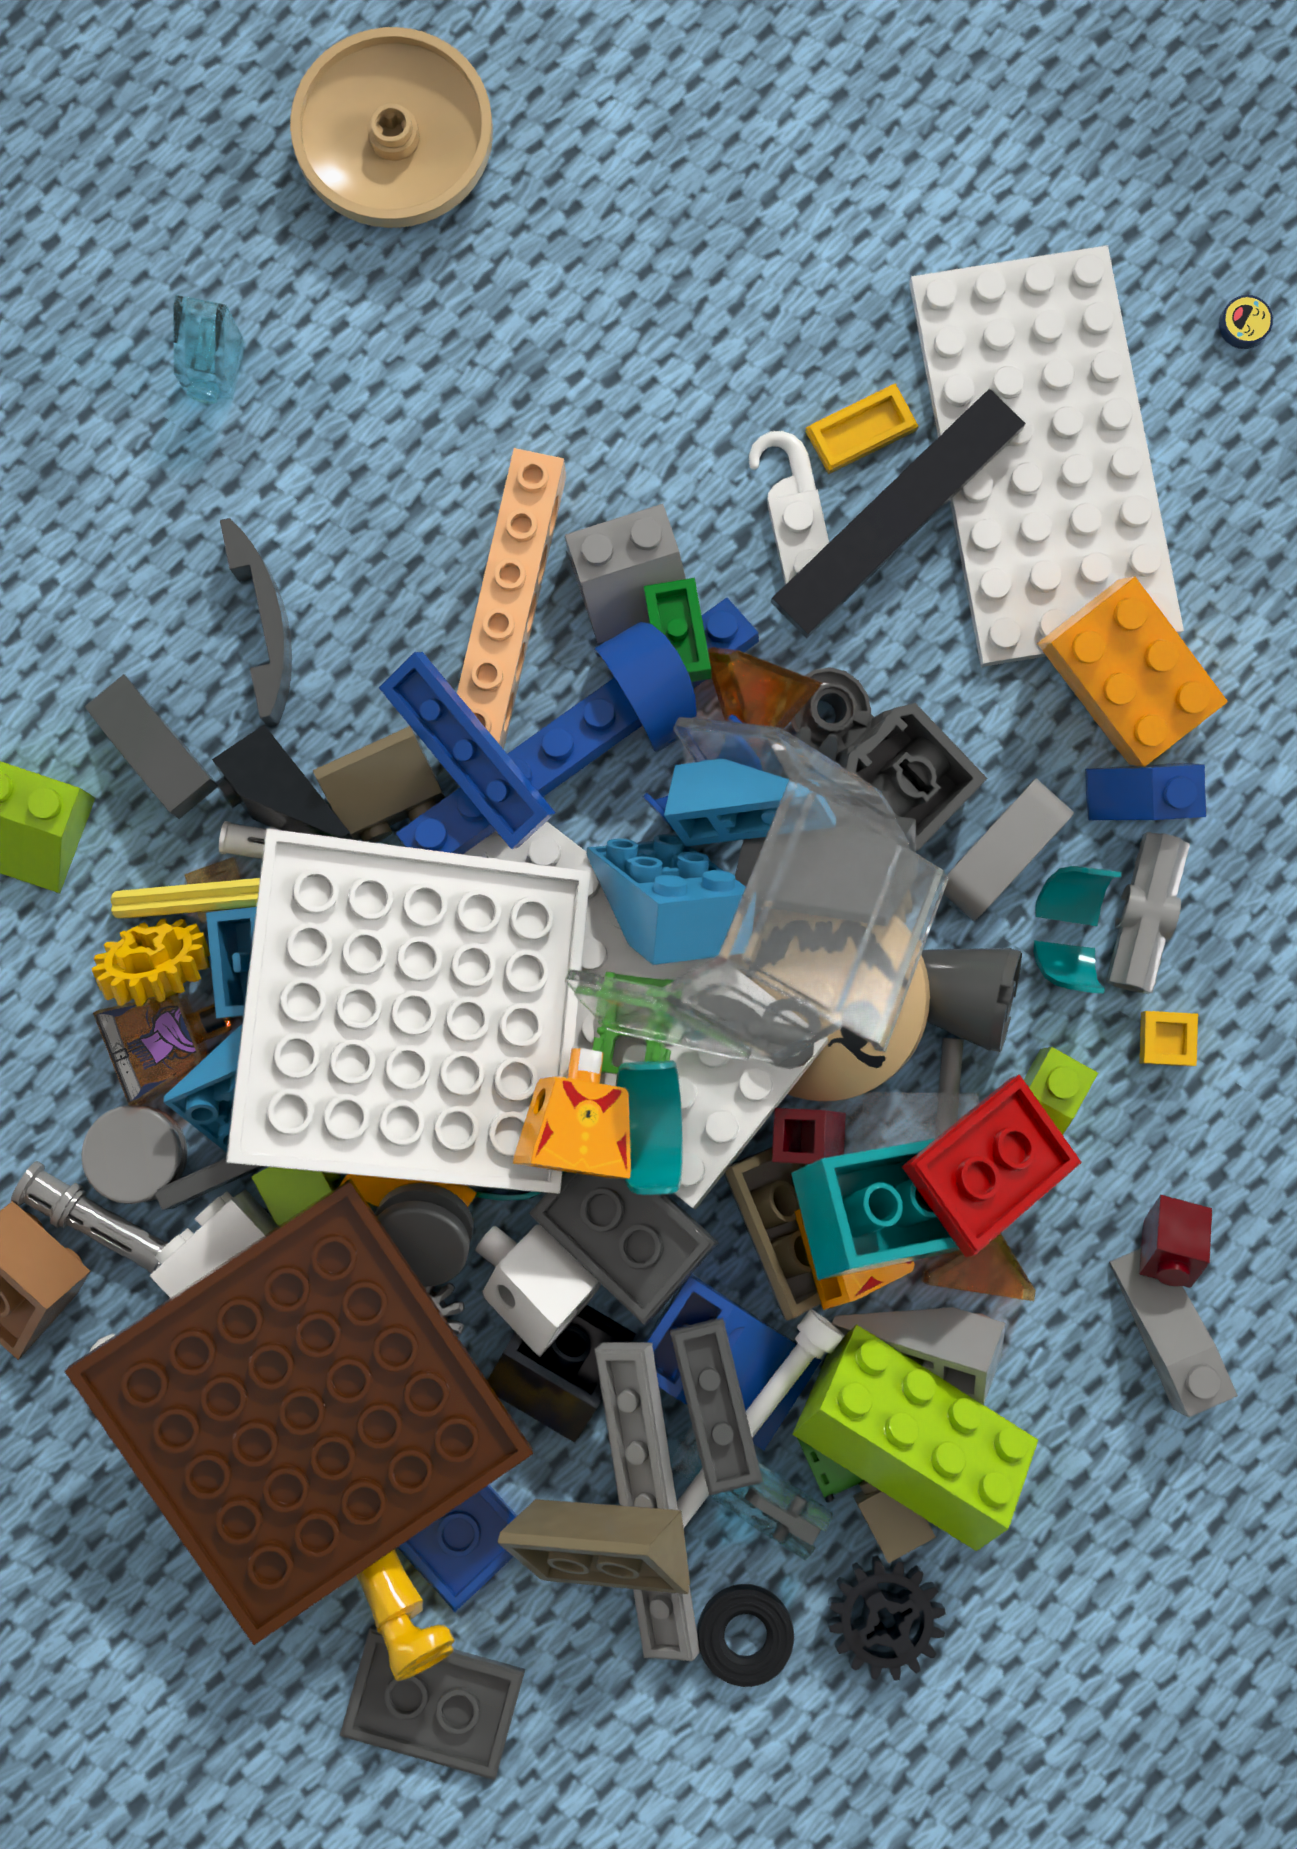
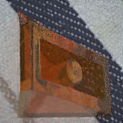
(758, 689)
(988, 1272)

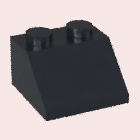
(564, 1381)

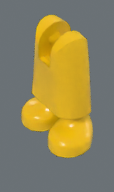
(393, 1605)

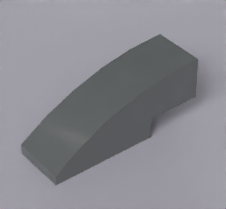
(151, 747)

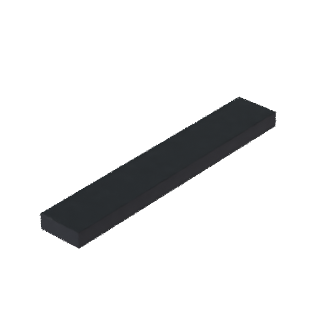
(898, 513)

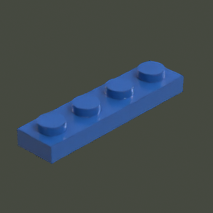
(467, 750)

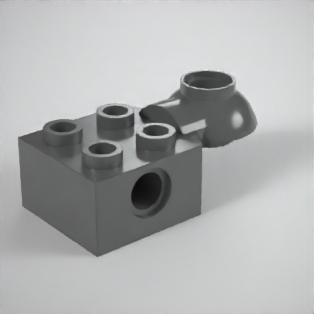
(895, 752)

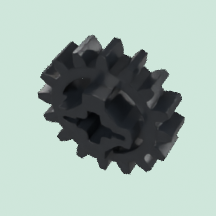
(868, 1629)

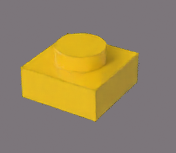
(1168, 1038)

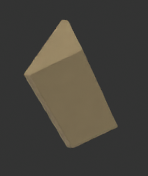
(767, 1206)
(601, 1545)

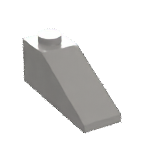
(1174, 1339)
(947, 1341)

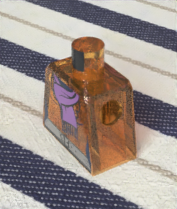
(157, 1043)

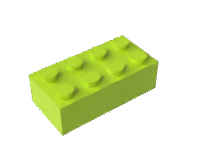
(917, 1438)

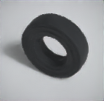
(754, 1668)

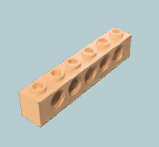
(511, 588)

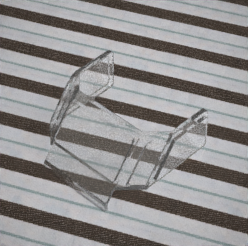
(819, 931)

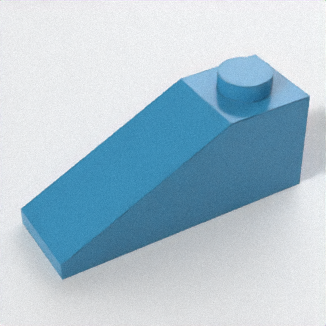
(722, 801)

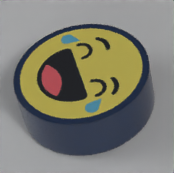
(1245, 322)

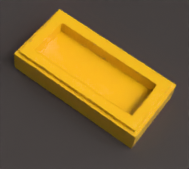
(861, 428)

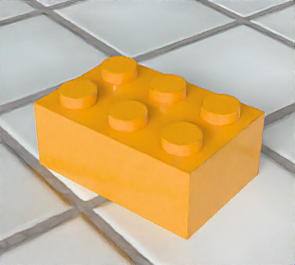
(1132, 672)

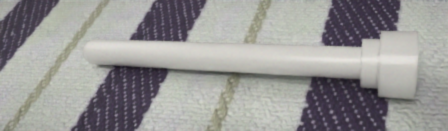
(814, 1339)

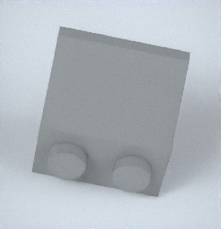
(616, 563)

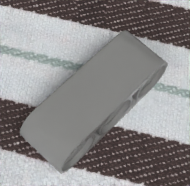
(1006, 849)

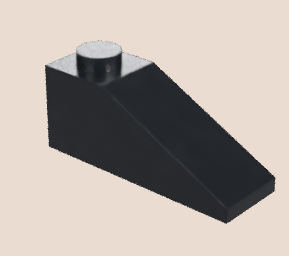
(274, 788)

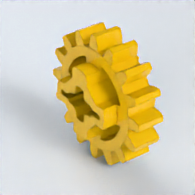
(151, 962)

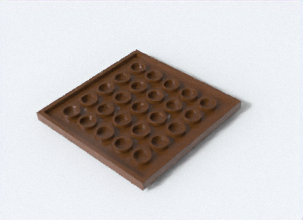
(300, 1411)

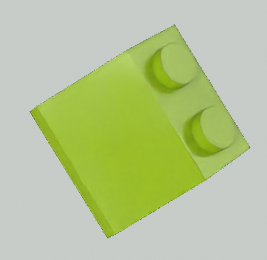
(39, 826)

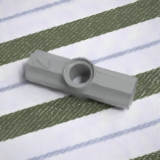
(1148, 913)

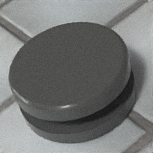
(429, 1230)

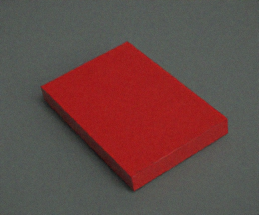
(992, 1165)

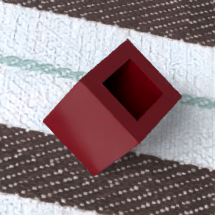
(807, 1135)
(1176, 1241)

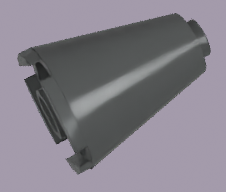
(973, 992)

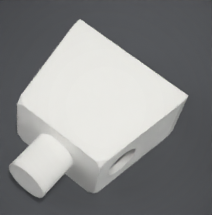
(535, 1284)

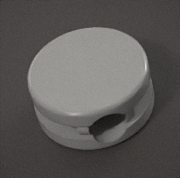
(133, 1153)

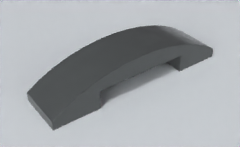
(271, 680)

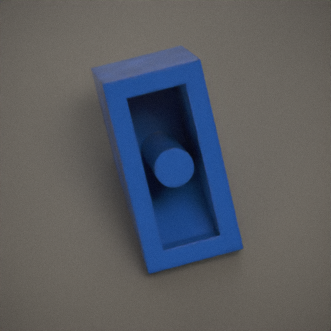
(1146, 792)

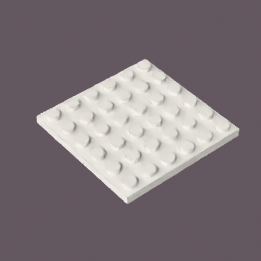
(403, 1010)

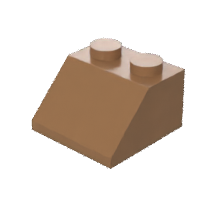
(35, 1279)

